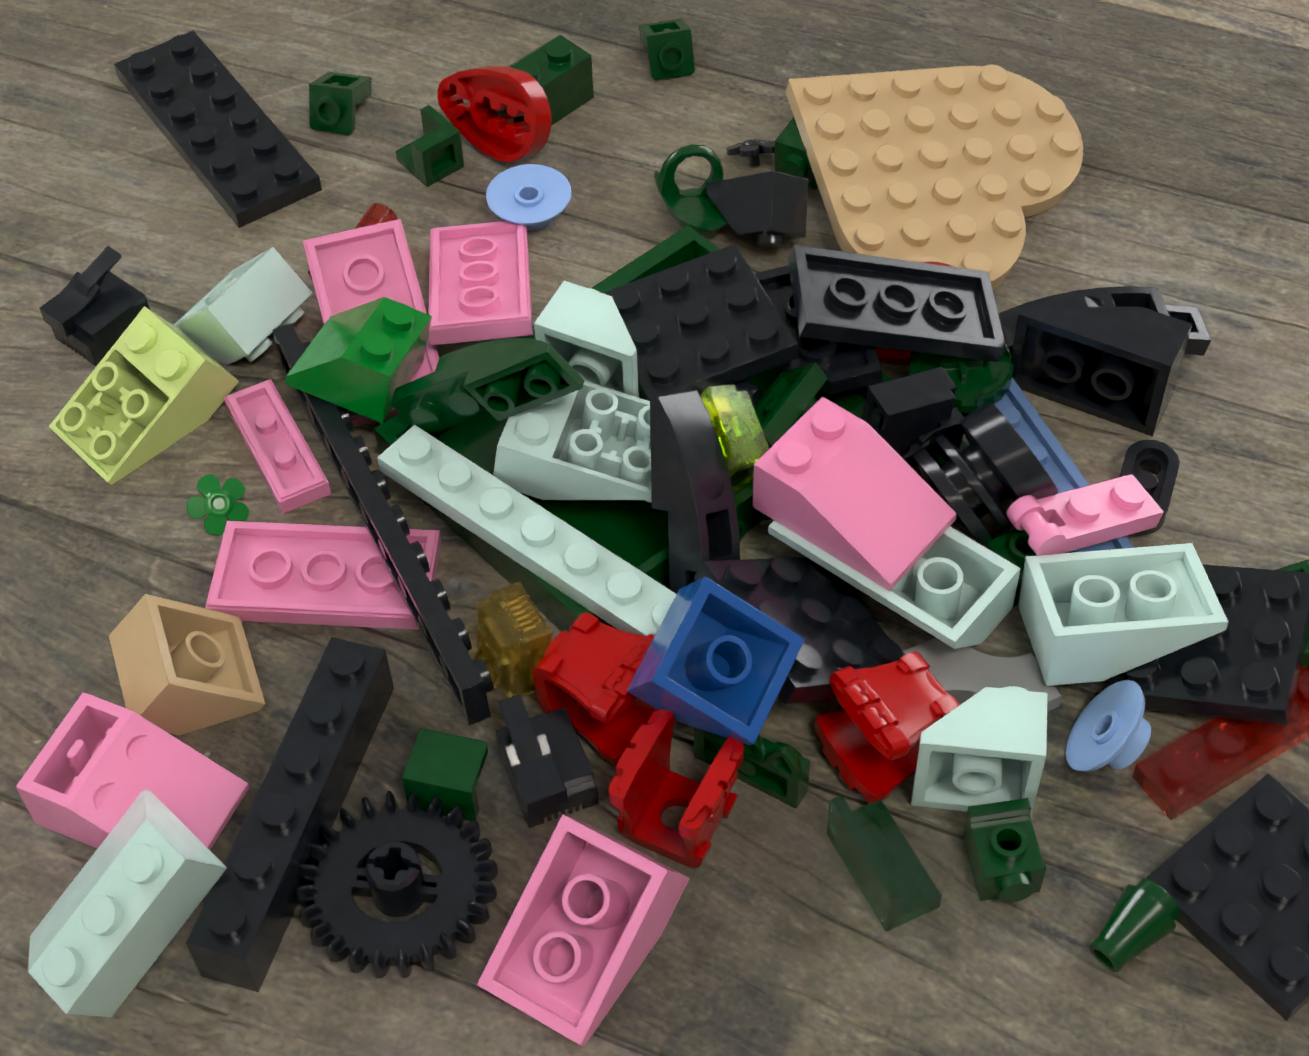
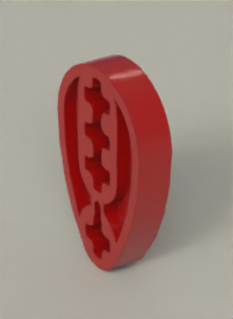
(492, 90)

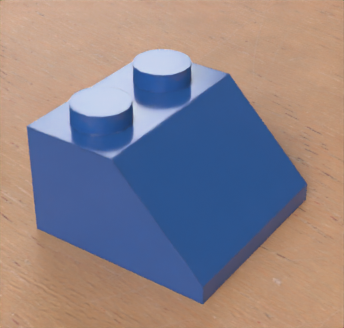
(716, 662)

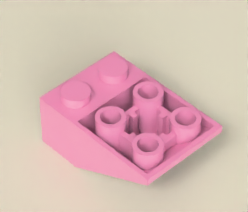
(103, 763)

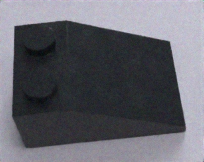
(1101, 360)

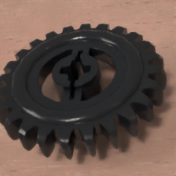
(396, 882)

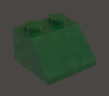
(562, 73)

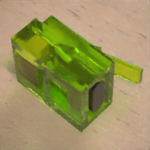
(737, 431)

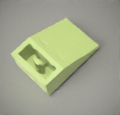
(142, 398)

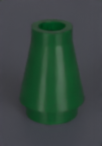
(1136, 923)

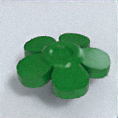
(217, 503)

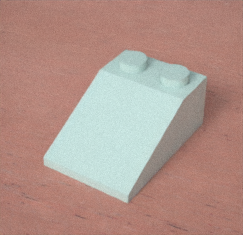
(1115, 609)

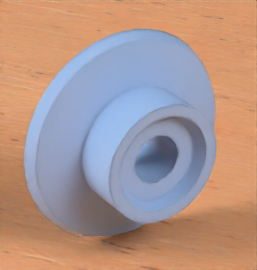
(529, 195)
(1109, 729)

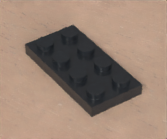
(895, 304)

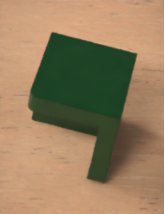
(436, 152)
(445, 768)

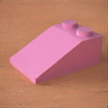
(850, 494)
(581, 929)

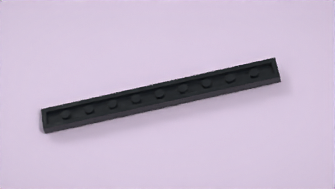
(388, 528)

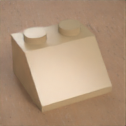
(184, 665)

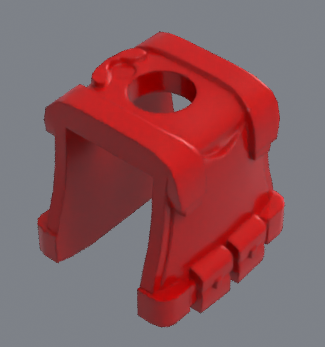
(590, 678)
(881, 722)
(648, 787)

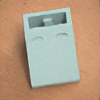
(579, 447)

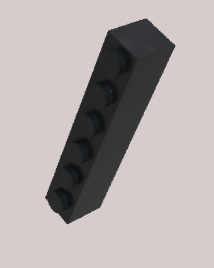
(301, 791)

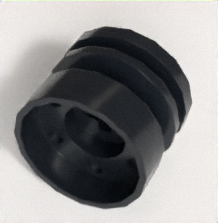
(985, 472)

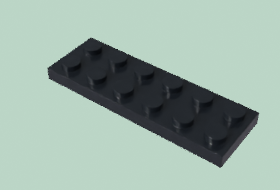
(217, 128)

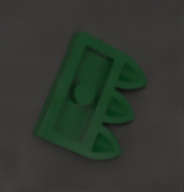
(766, 766)

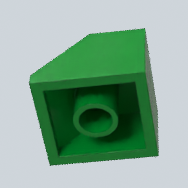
(363, 356)

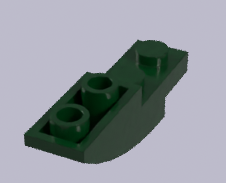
(485, 378)

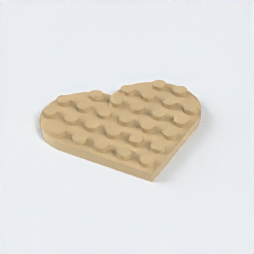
(936, 161)

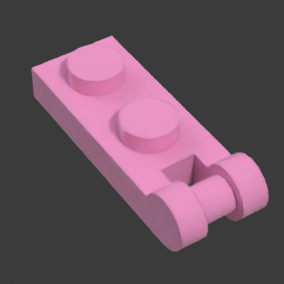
(1085, 515)

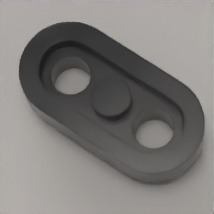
(1156, 470)

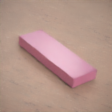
(277, 446)

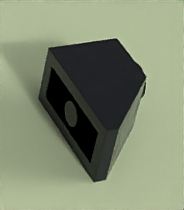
(763, 206)

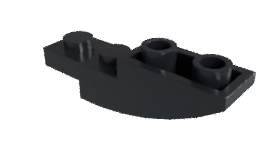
(1116, 297)
(692, 485)

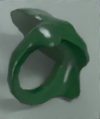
(691, 205)

